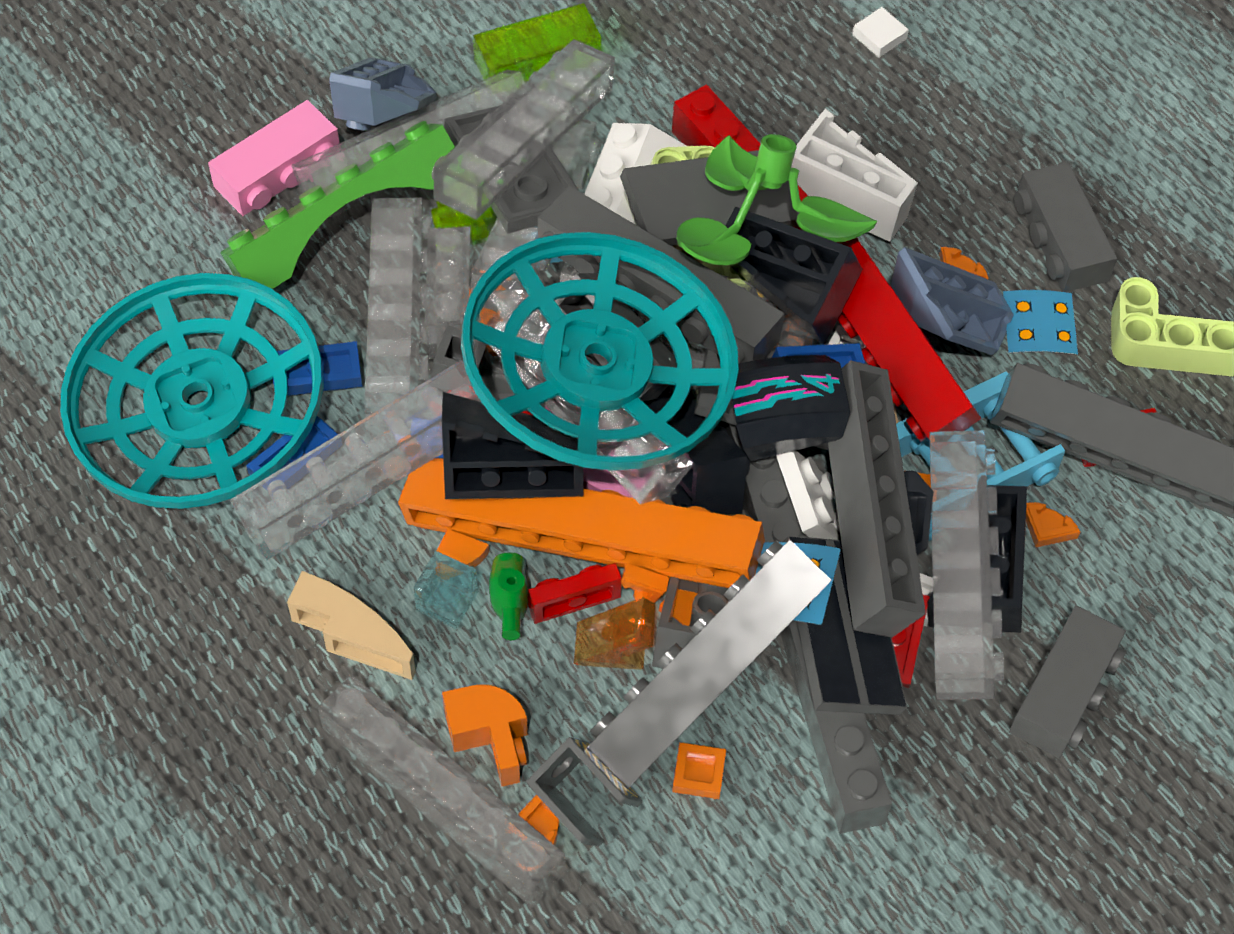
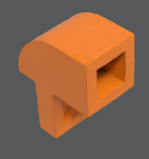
(488, 716)

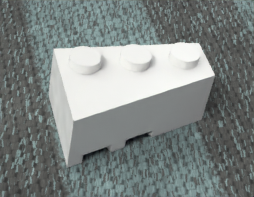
(844, 171)

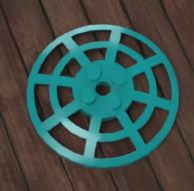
(601, 333)
(184, 374)

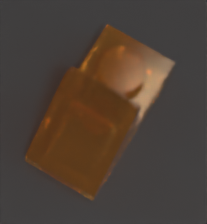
(616, 636)

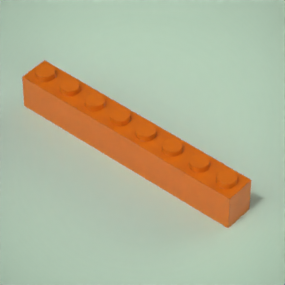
(595, 528)

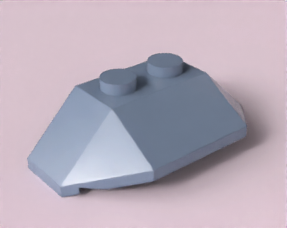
(377, 92)
(951, 301)

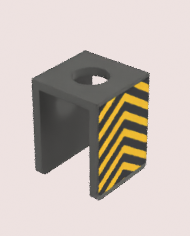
(546, 779)

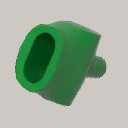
(509, 592)

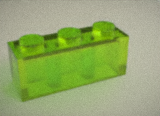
(533, 42)

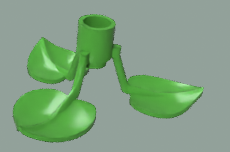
(737, 169)

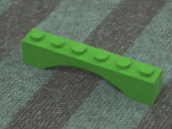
(274, 248)

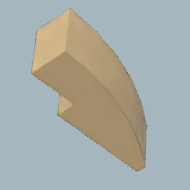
(349, 626)

